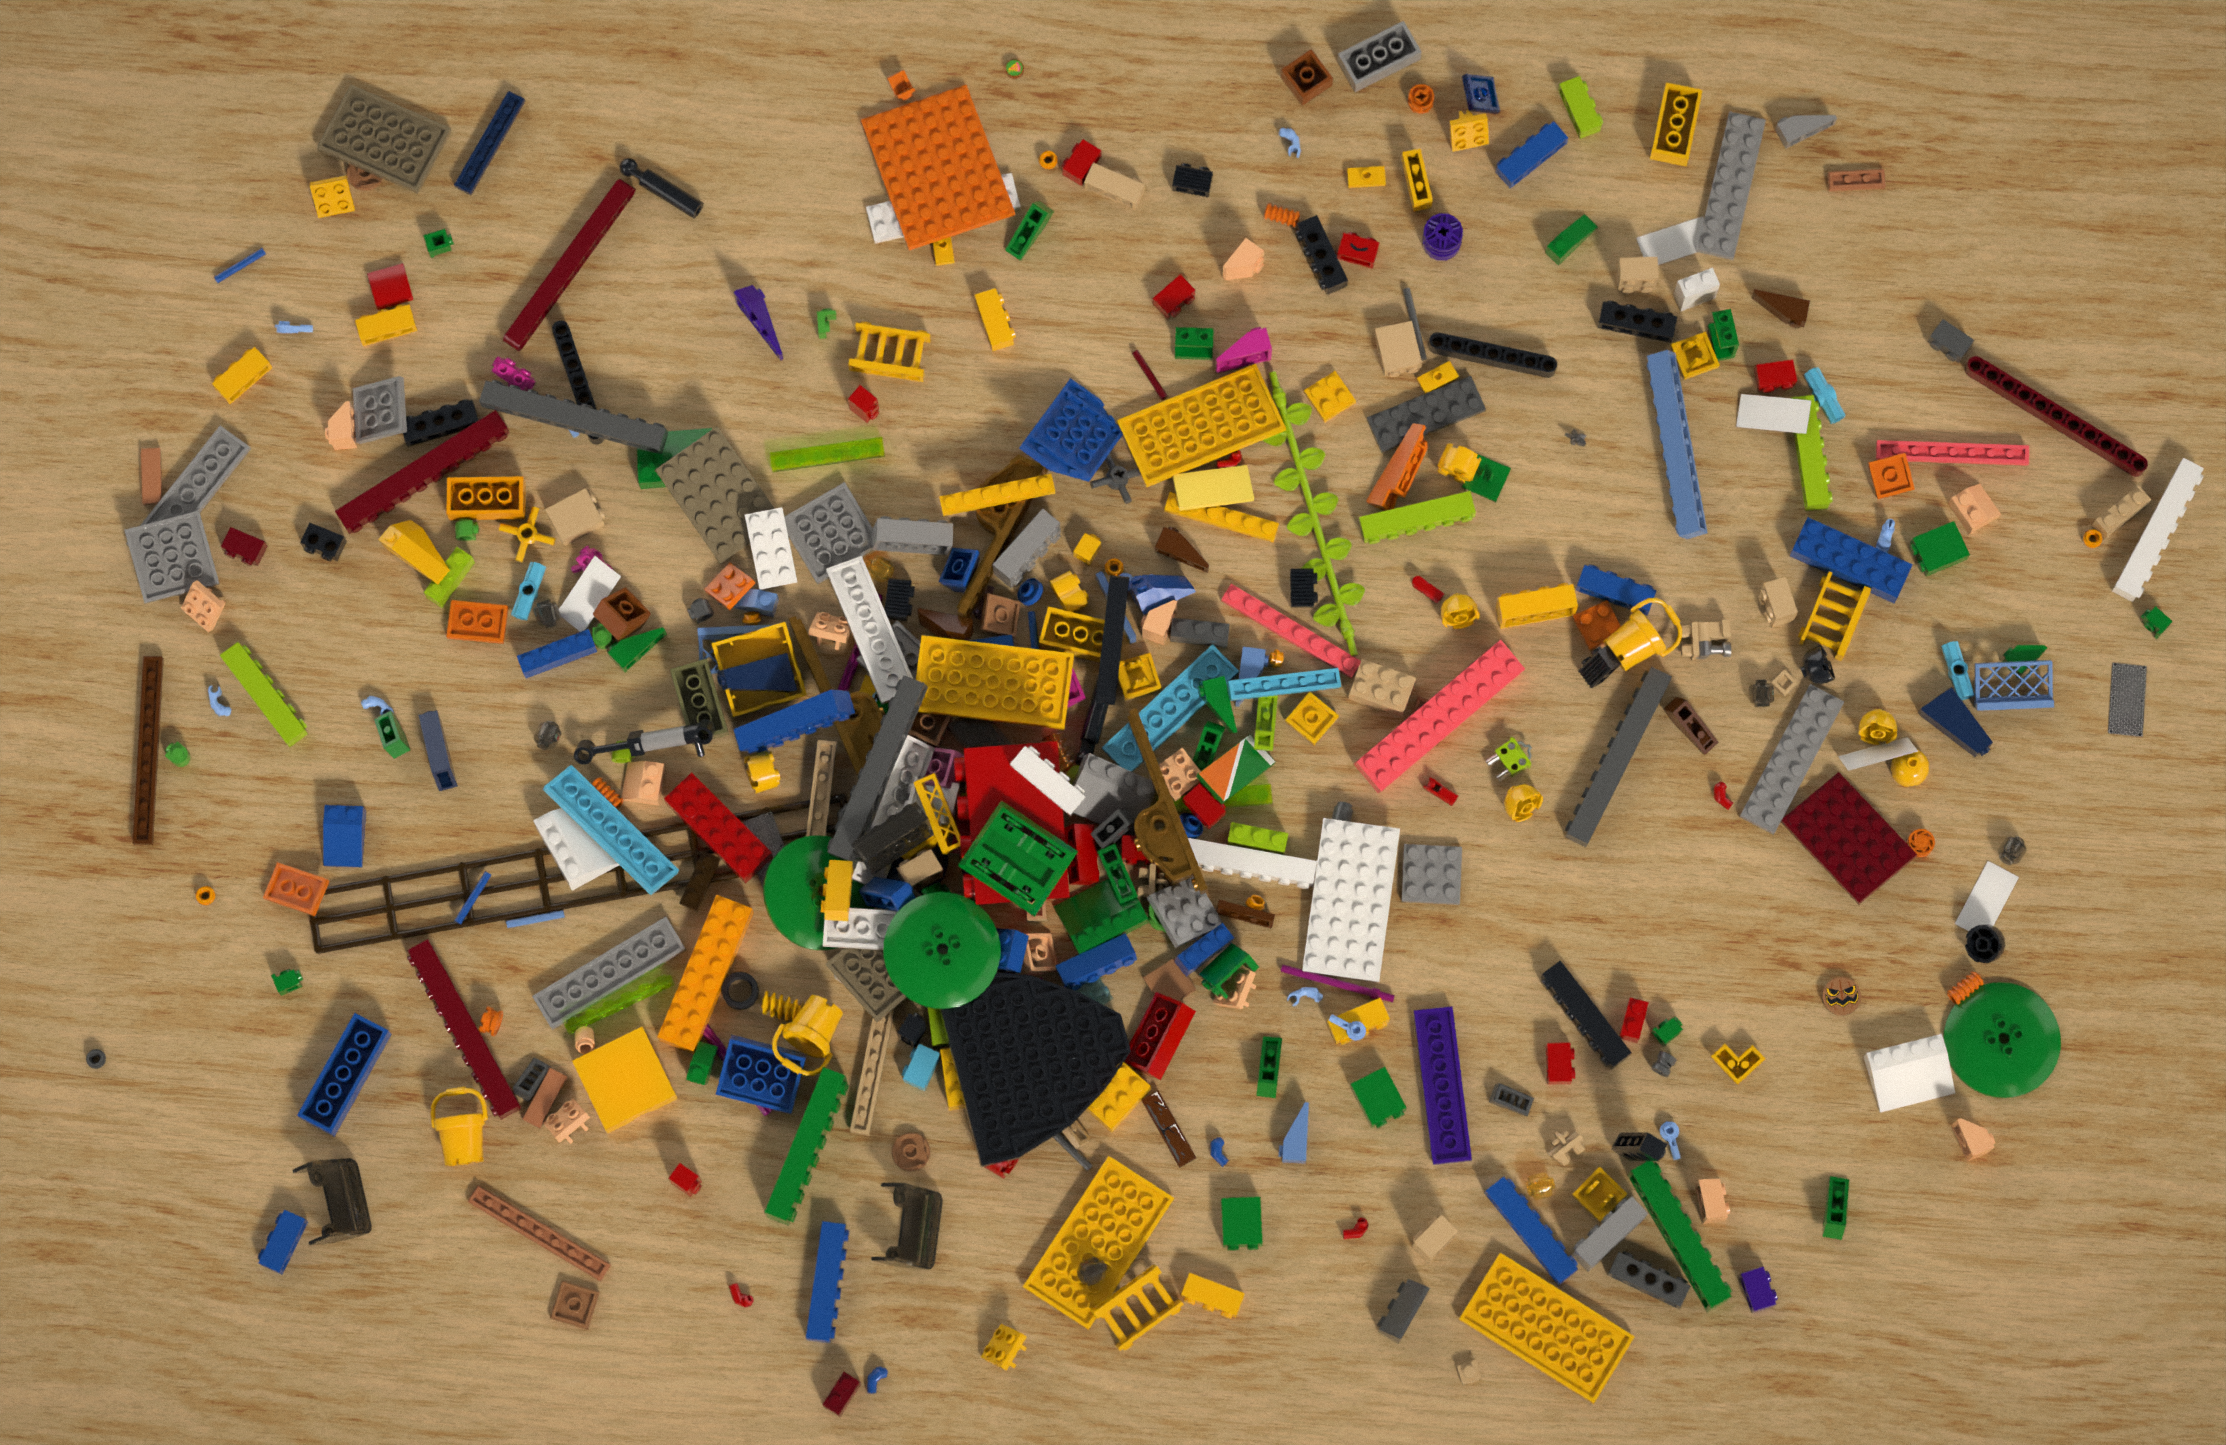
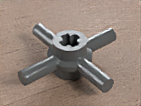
(1116, 478)

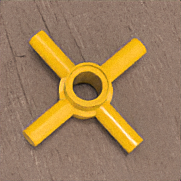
(529, 526)

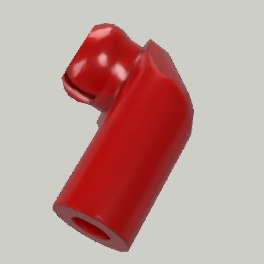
(1232, 461)
(1720, 795)
(1358, 1230)
(740, 1298)

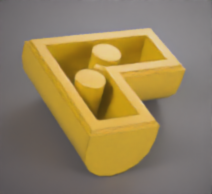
(1737, 1067)

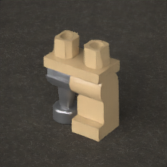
(1701, 636)

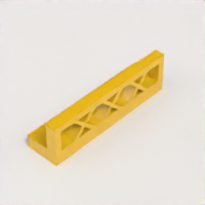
(934, 817)

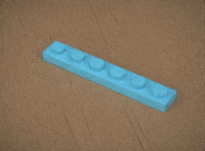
(1284, 684)

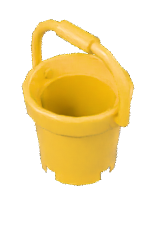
(1639, 639)
(810, 1033)
(460, 1134)

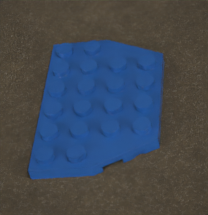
(1073, 434)

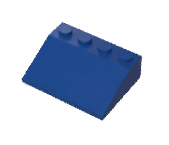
(757, 1076)

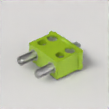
(1513, 757)

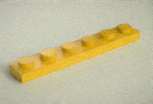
(997, 494)
(1227, 519)

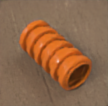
(1282, 215)
(607, 792)
(1966, 986)

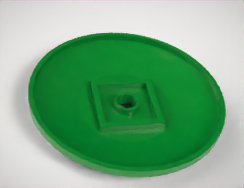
(793, 894)
(937, 978)
(1997, 1067)

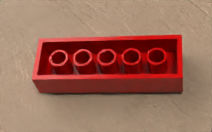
(718, 828)

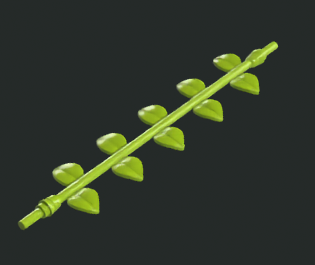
(1304, 523)

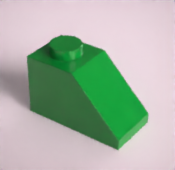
(2023, 653)
(392, 735)
(702, 1063)

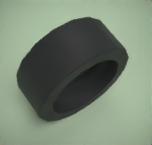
(740, 976)

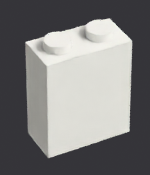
(1696, 289)

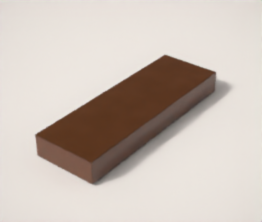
(1245, 914)

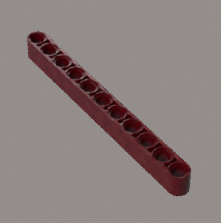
(569, 265)
(2065, 416)

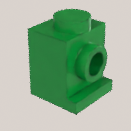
(432, 240)
(2156, 621)
(287, 981)
(1667, 1031)

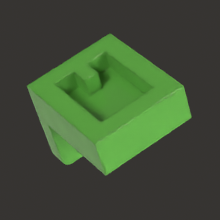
(823, 325)

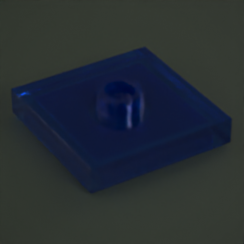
(1480, 93)

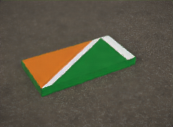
(1235, 769)

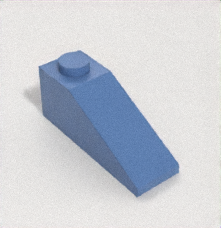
(758, 601)
(1252, 664)
(1295, 1142)

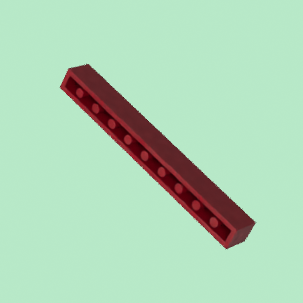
(422, 472)
(464, 1029)

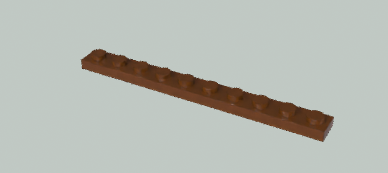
(148, 750)

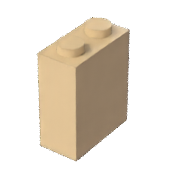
(1398, 349)
(575, 516)

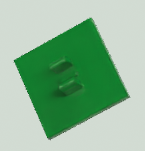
(1488, 479)

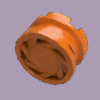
(1421, 98)
(1921, 842)
(491, 1021)

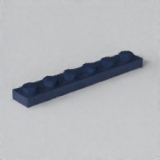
(489, 143)

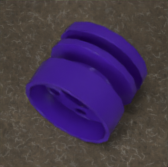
(1440, 246)

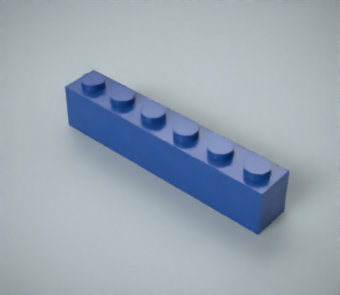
(1531, 1230)
(826, 1282)

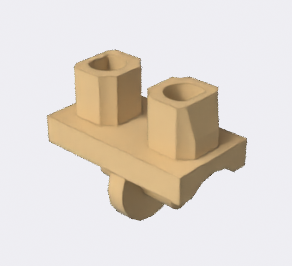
(1150, 873)
(1563, 1144)

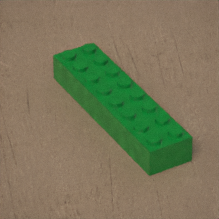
(806, 1146)
(1679, 1235)

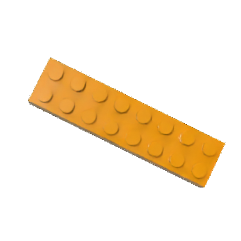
(705, 974)

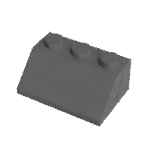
(1402, 1310)

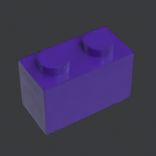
(1758, 1290)

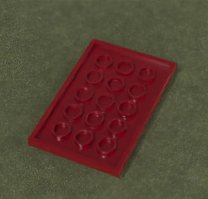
(1848, 838)

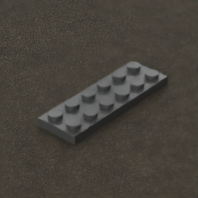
(1433, 409)

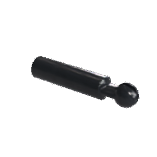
(662, 188)
(1092, 726)

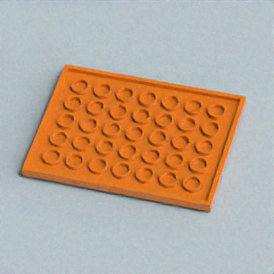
(937, 167)

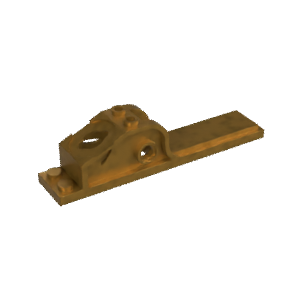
(1001, 525)
(854, 733)
(1172, 839)

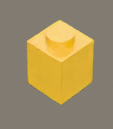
(1087, 548)

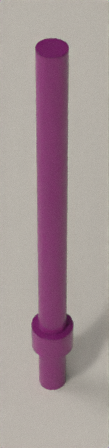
(1374, 993)

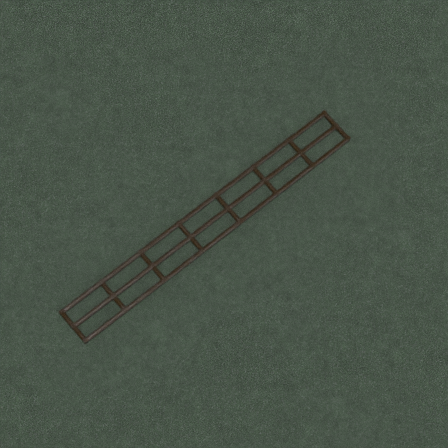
(543, 881)

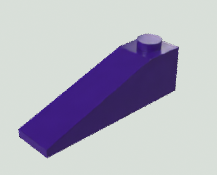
(754, 307)

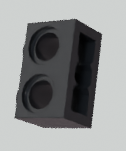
(326, 538)

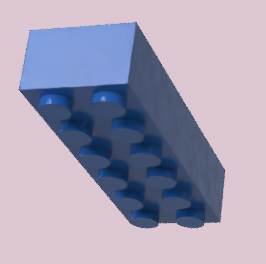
(1851, 560)
(794, 721)
(344, 1074)

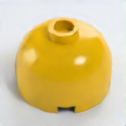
(1459, 611)
(1877, 726)
(1910, 769)
(1521, 801)

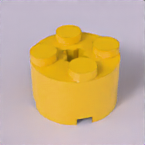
(1458, 463)
(761, 771)

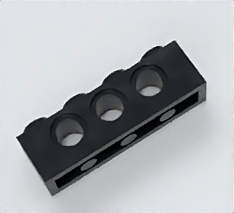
(1313, 227)
(1645, 329)
(448, 427)
(1639, 1146)

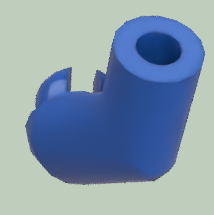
(1216, 1151)
(874, 1377)

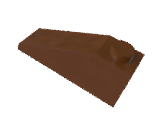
(1786, 308)
(1175, 546)
(946, 625)
(1690, 724)

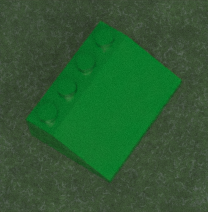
(649, 461)
(1098, 916)

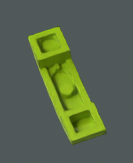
(1265, 723)

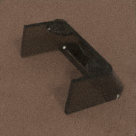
(343, 1196)
(918, 1227)

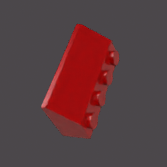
(1159, 1035)

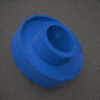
(1030, 591)
(1191, 825)

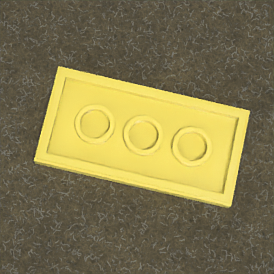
(1213, 487)

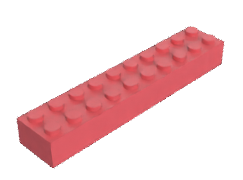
(1439, 716)

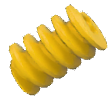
(781, 1007)

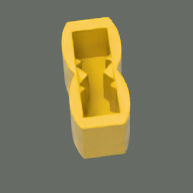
(1069, 593)

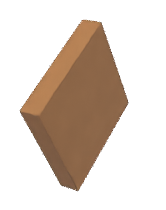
(1000, 615)
(1169, 981)
(575, 1305)

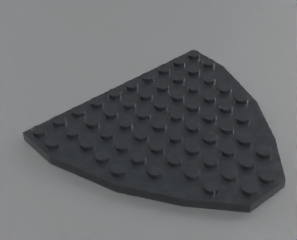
(1030, 1061)

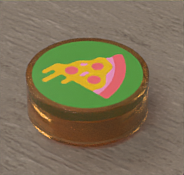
(1014, 69)

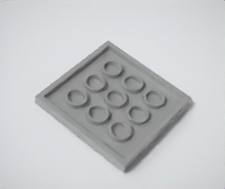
(829, 531)
(171, 556)

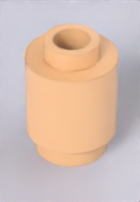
(584, 1039)

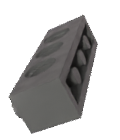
(1619, 1272)

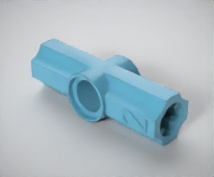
(1825, 395)
(532, 580)
(1955, 659)

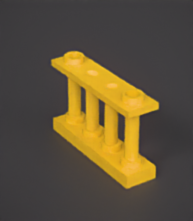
(895, 369)
(1846, 630)
(1119, 1299)

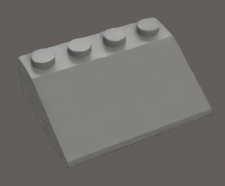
(1109, 789)

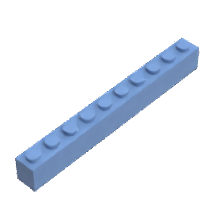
(1676, 444)

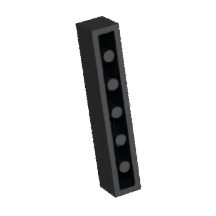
(1585, 1014)

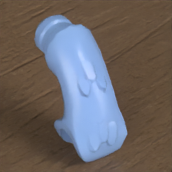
(1292, 136)
(1886, 533)
(375, 701)
(218, 708)
(1311, 992)

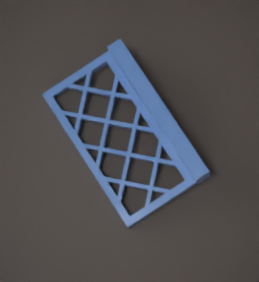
(722, 633)
(2014, 702)

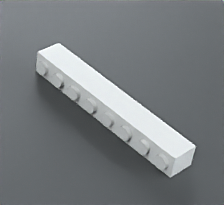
(2157, 530)
(1253, 863)

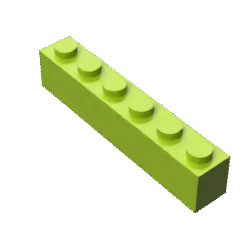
(1812, 461)
(1417, 517)
(263, 694)

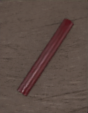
(1149, 374)

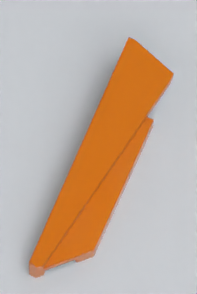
(1400, 470)

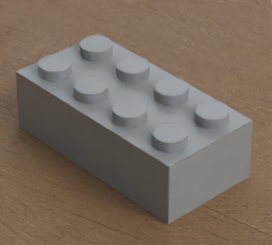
(1379, 56)
(912, 536)
(1027, 549)
(1609, 1234)

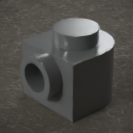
(700, 610)

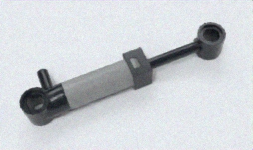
(641, 742)

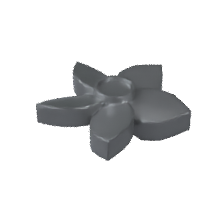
(1576, 438)

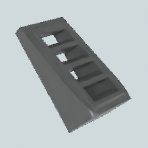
(1514, 1093)
(528, 1095)

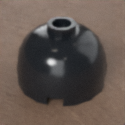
(1817, 666)
(1985, 943)

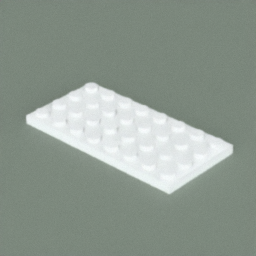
(1351, 900)

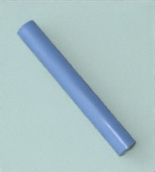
(535, 919)

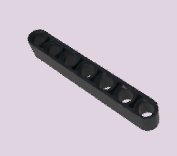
(1501, 351)
(574, 373)
(1112, 640)

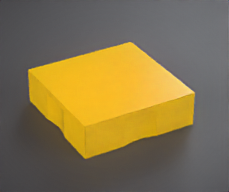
(754, 647)
(624, 1079)

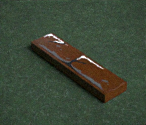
(1168, 1129)

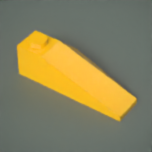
(415, 548)

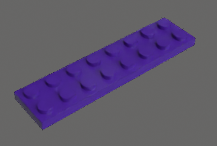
(1442, 1085)

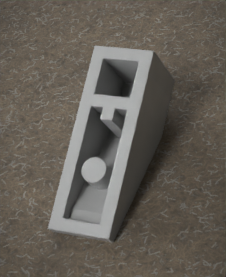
(1801, 127)

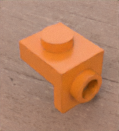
(900, 85)

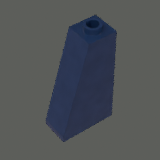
(764, 675)
(1956, 722)
(437, 750)

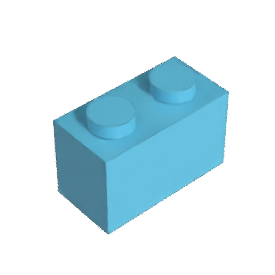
(921, 1067)

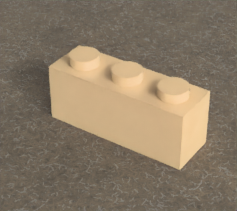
(1114, 185)
(2121, 512)

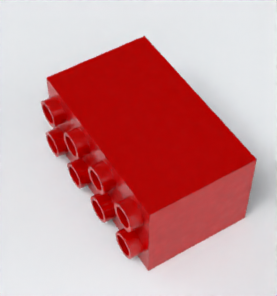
(992, 780)

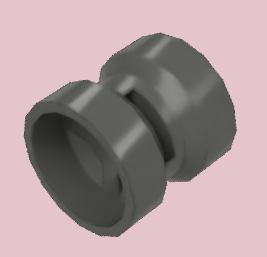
(1663, 1064)

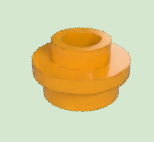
(1048, 154)
(2096, 534)
(1111, 562)
(751, 618)
(1276, 658)
(201, 891)
(1255, 902)

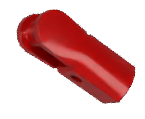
(1427, 589)
(1444, 793)

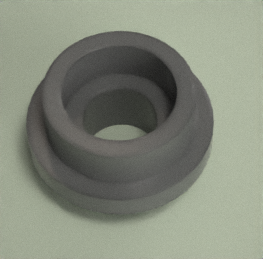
(90, 1056)

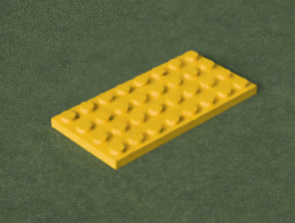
(1201, 425)
(995, 682)
(1108, 1224)
(1546, 1328)

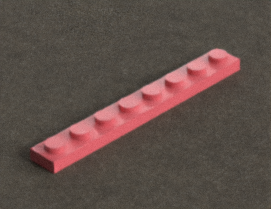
(1955, 452)
(1291, 631)

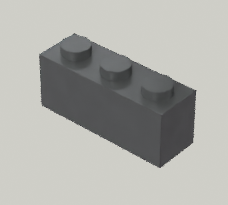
(1199, 632)

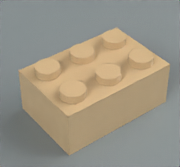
(1382, 688)

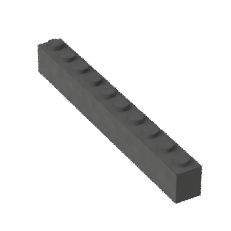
(573, 417)
(1618, 757)
(878, 767)

